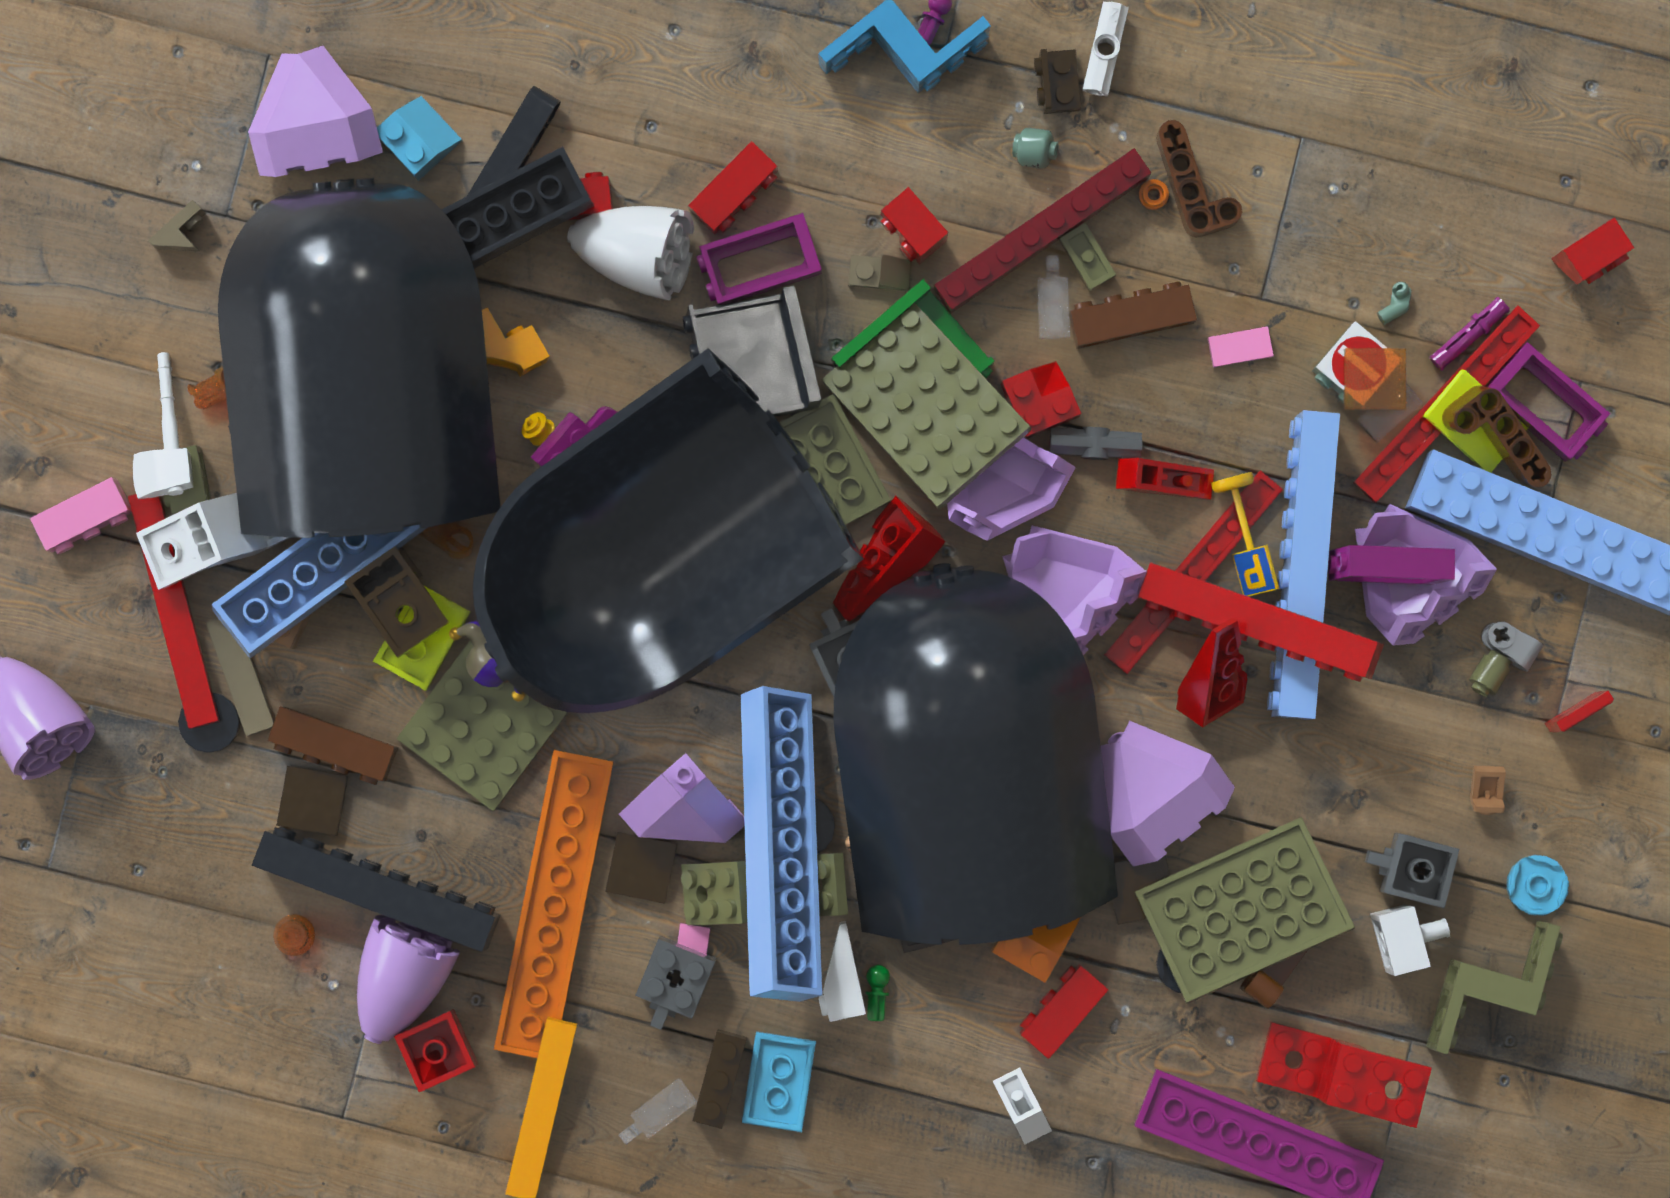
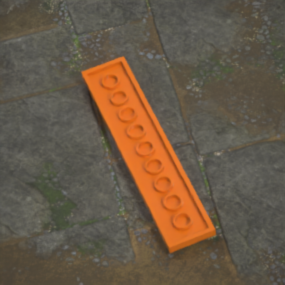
(554, 900)

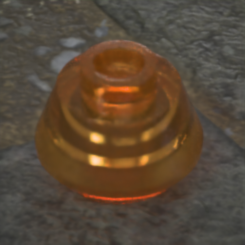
(294, 925)

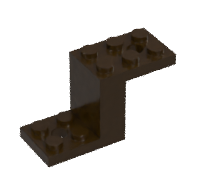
(385, 588)

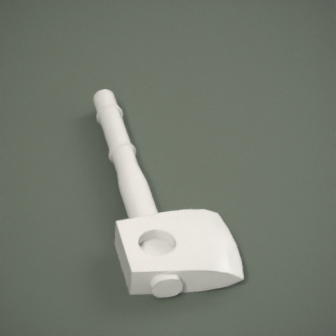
(168, 469)

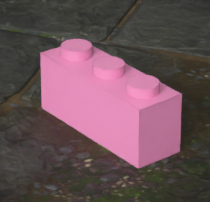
(82, 516)

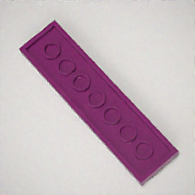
(1255, 1140)

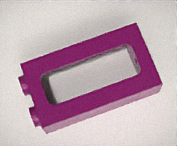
(715, 251)
(1561, 385)
(1391, 564)

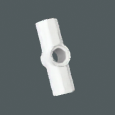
(1109, 31)

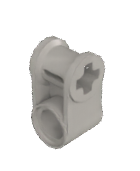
(1516, 645)

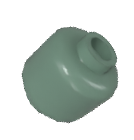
(1035, 148)

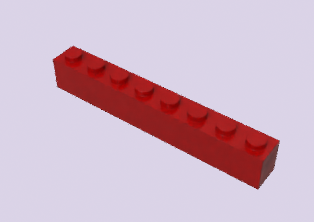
(1262, 621)

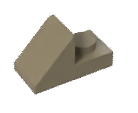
(172, 234)
(879, 272)

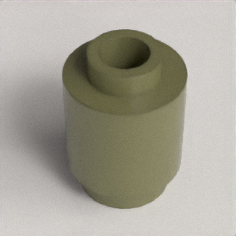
(1490, 673)

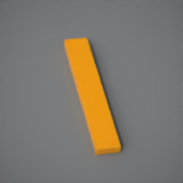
(541, 1108)

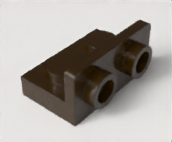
(1058, 81)

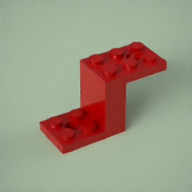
(1344, 1074)

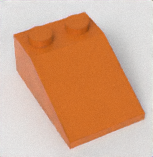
(1037, 952)

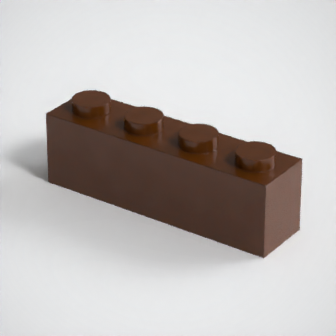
(1132, 316)
(333, 744)

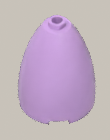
(37, 721)
(399, 976)

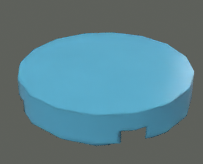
(1537, 885)

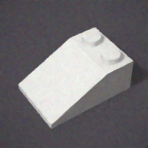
(842, 987)

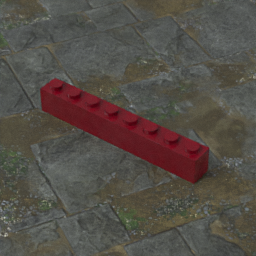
(1042, 230)

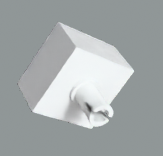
(1404, 940)

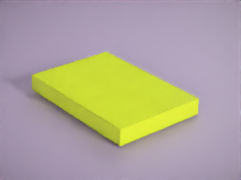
(1476, 444)
(426, 658)

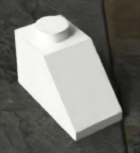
(1022, 1105)

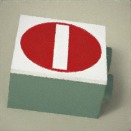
(1331, 367)

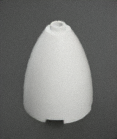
(637, 247)

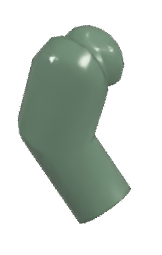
(1399, 303)

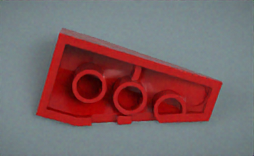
(896, 551)
(1215, 677)

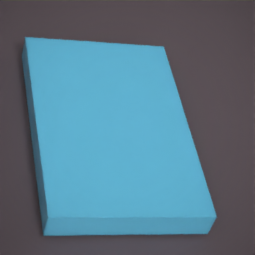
(778, 1081)

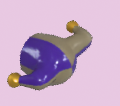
(479, 662)

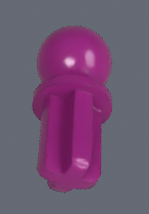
(932, 19)

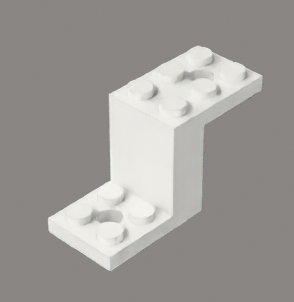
(201, 538)

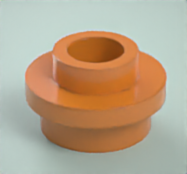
(1156, 185)

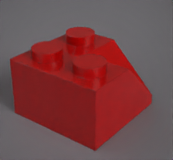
(915, 225)
(1600, 249)
(1041, 397)
(436, 1050)

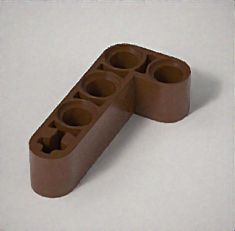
(1192, 178)
(1503, 440)
(1267, 984)

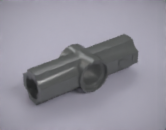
(1095, 443)

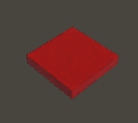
(1579, 711)

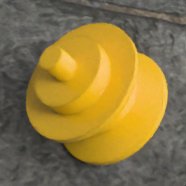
(537, 428)

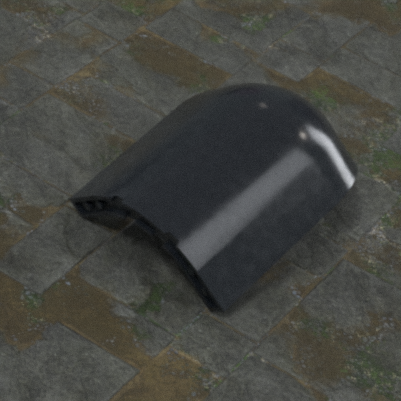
(355, 365)
(654, 546)
(970, 763)

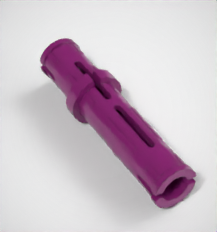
(1479, 325)

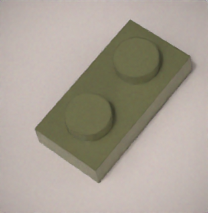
(1087, 257)

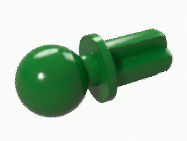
(877, 977)

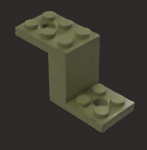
(728, 890)
(1494, 987)

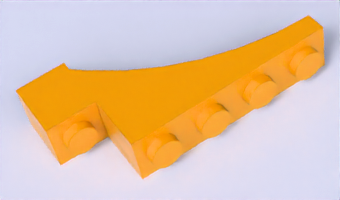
(518, 352)

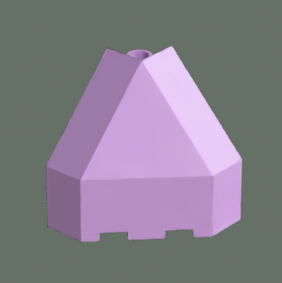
(311, 117)
(1011, 491)
(1077, 577)
(1408, 609)
(1158, 791)
(683, 807)

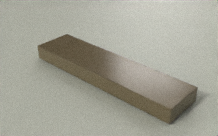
(241, 680)

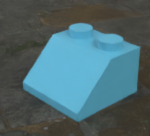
(418, 136)

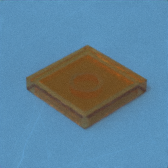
(1375, 379)

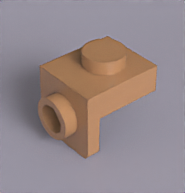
(1488, 789)

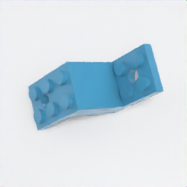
(904, 46)

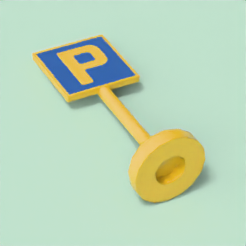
(1254, 564)

